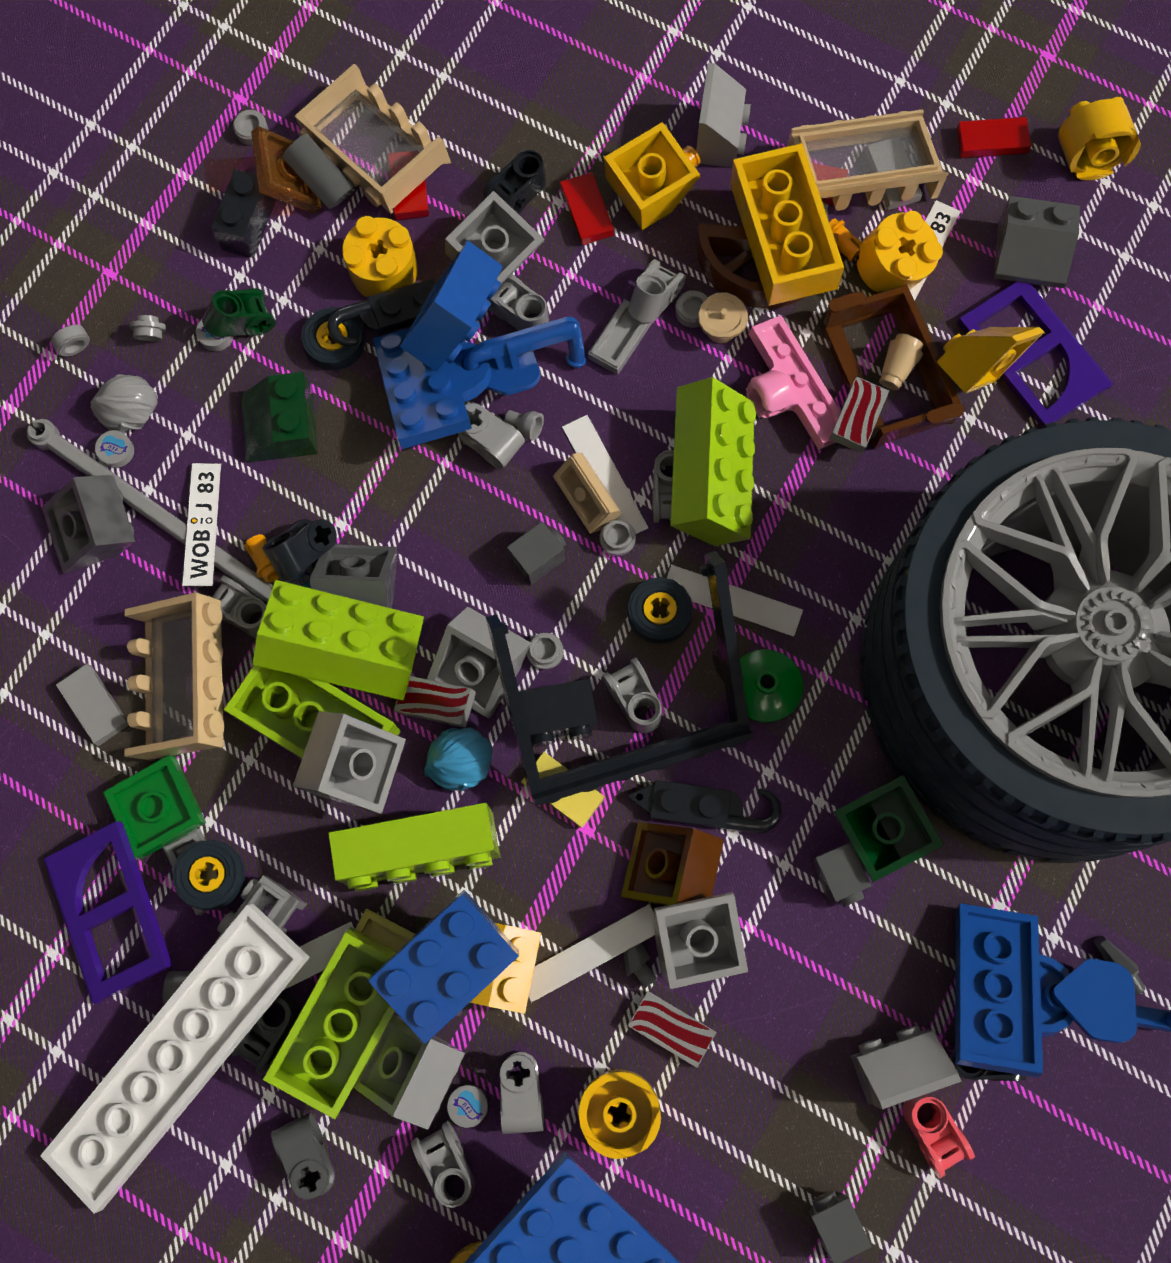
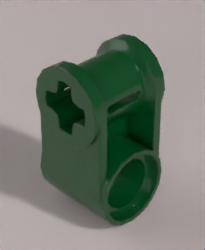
(238, 313)

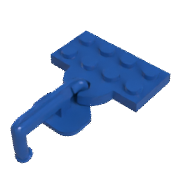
(432, 403)
(1008, 1001)

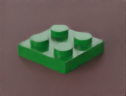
(155, 806)

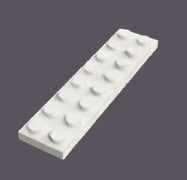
(174, 1057)

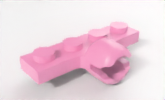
(790, 382)

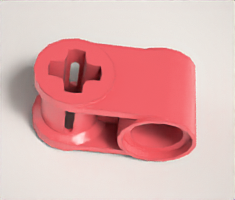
(938, 1139)

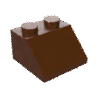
(671, 864)

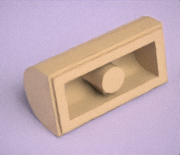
(586, 493)

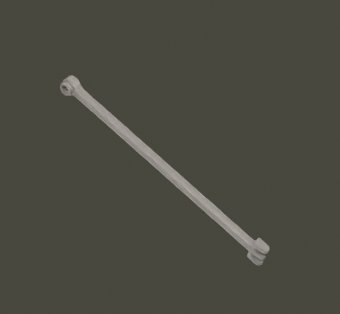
(141, 503)

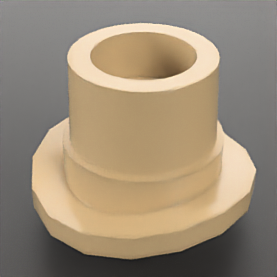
(722, 317)

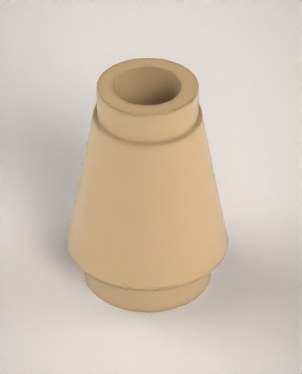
(900, 360)

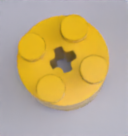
(1098, 138)
(898, 252)
(379, 256)
(630, 1135)

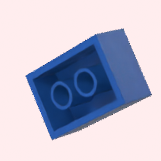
(453, 307)
(444, 966)

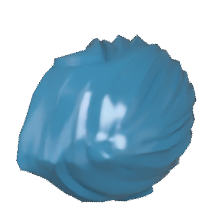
(459, 759)

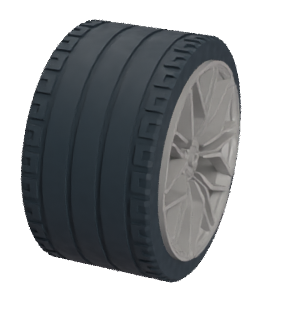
(1100, 630)

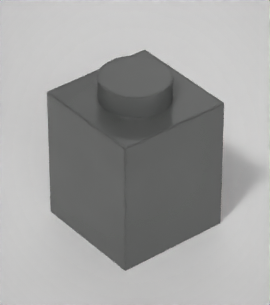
(537, 552)
(841, 875)
(838, 1227)

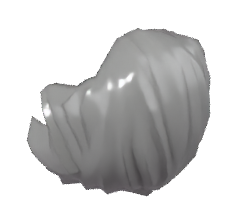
(124, 403)

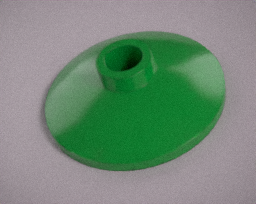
(780, 700)

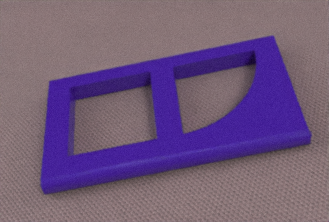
(1084, 376)
(68, 874)

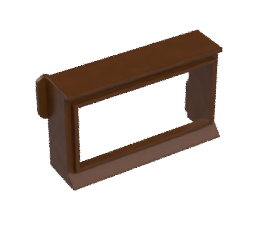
(900, 303)

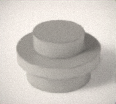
(147, 328)
(617, 537)
(545, 651)

